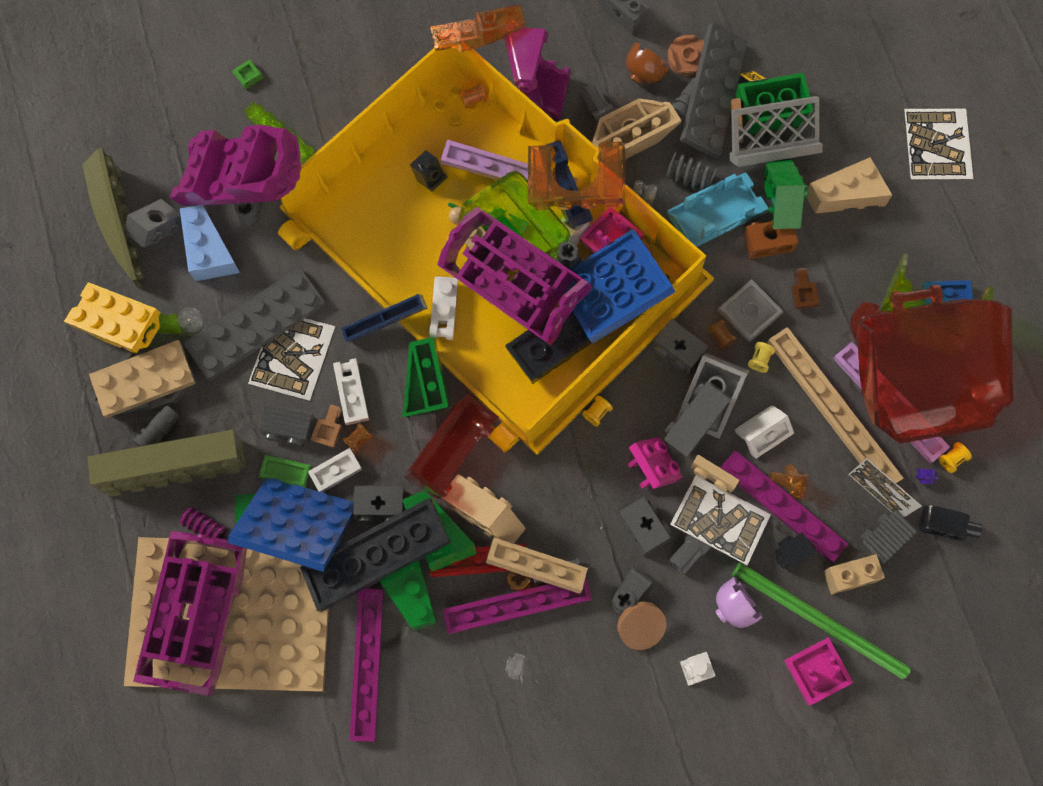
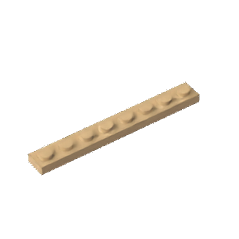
(830, 403)

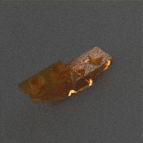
(483, 30)

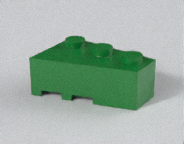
(786, 191)
(425, 379)
(460, 546)
(411, 596)

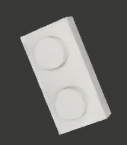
(335, 470)

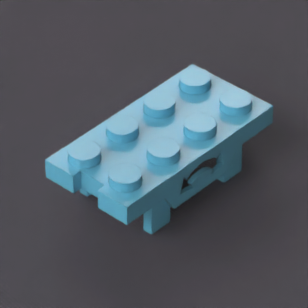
(717, 209)

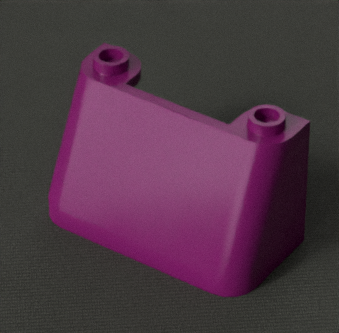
(535, 76)

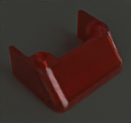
(450, 446)

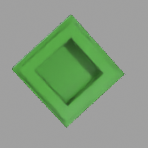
(247, 74)

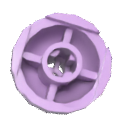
(736, 605)

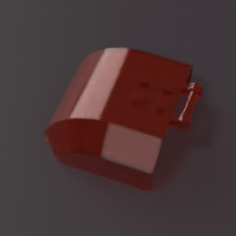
(936, 365)

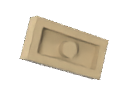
(721, 479)

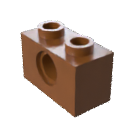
(760, 246)

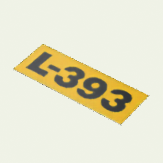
(752, 76)

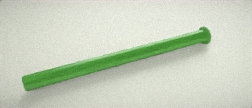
(821, 620)

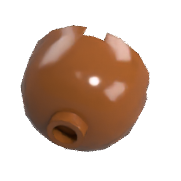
(645, 65)

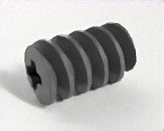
(690, 173)

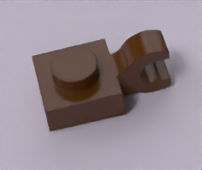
(804, 293)

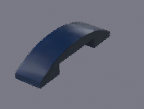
(564, 178)

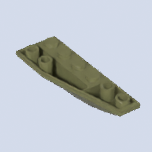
(110, 212)

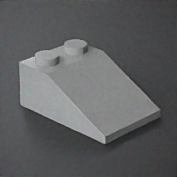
(723, 375)

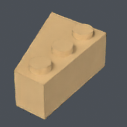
(483, 509)

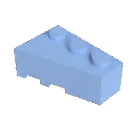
(204, 247)

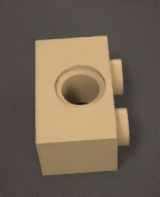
(853, 574)

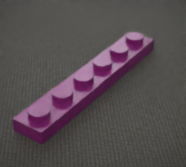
(784, 507)
(511, 606)
(366, 665)

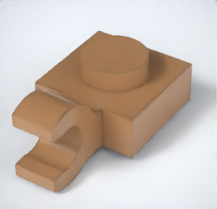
(327, 431)

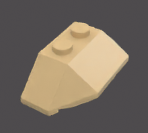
(637, 125)

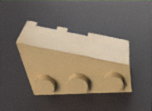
(849, 188)

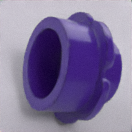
(927, 476)

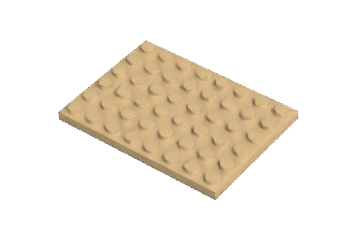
(271, 632)

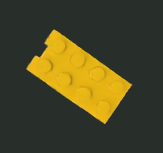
(114, 318)

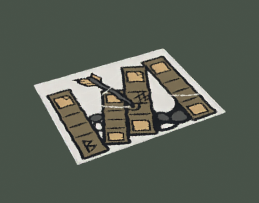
(938, 144)
(293, 359)
(883, 488)
(720, 520)

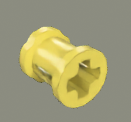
(761, 357)

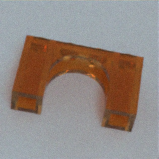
(606, 188)

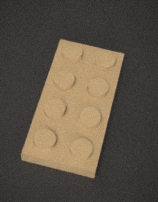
(142, 379)

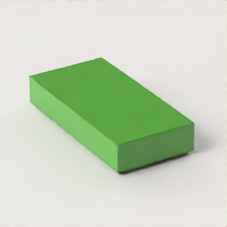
(285, 470)

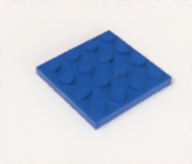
(623, 284)
(293, 524)

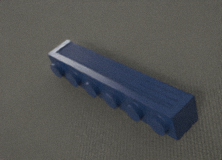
(384, 318)

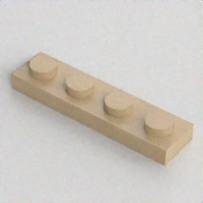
(537, 565)

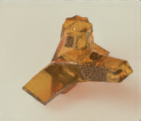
(792, 480)

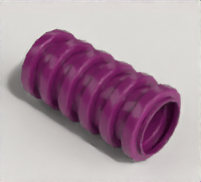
(201, 524)

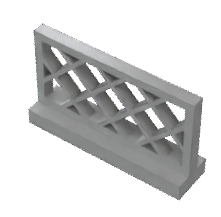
(782, 149)

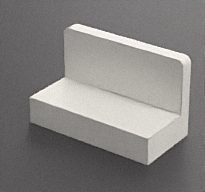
(765, 430)

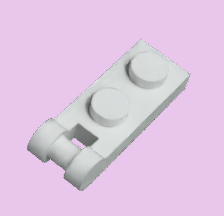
(444, 307)
(351, 392)

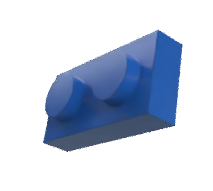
(951, 290)

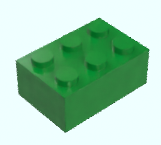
(774, 91)

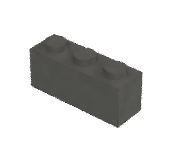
(697, 417)

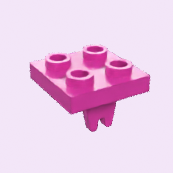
(606, 230)
(655, 463)
(818, 671)

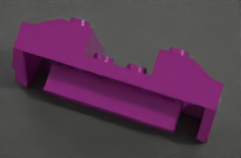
(239, 168)
(533, 289)
(210, 595)

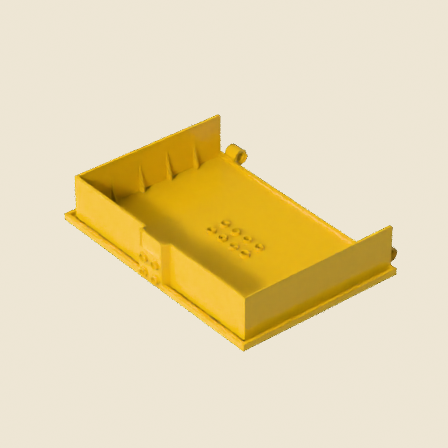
(390, 230)

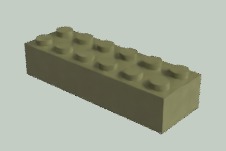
(167, 463)

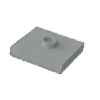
(750, 311)

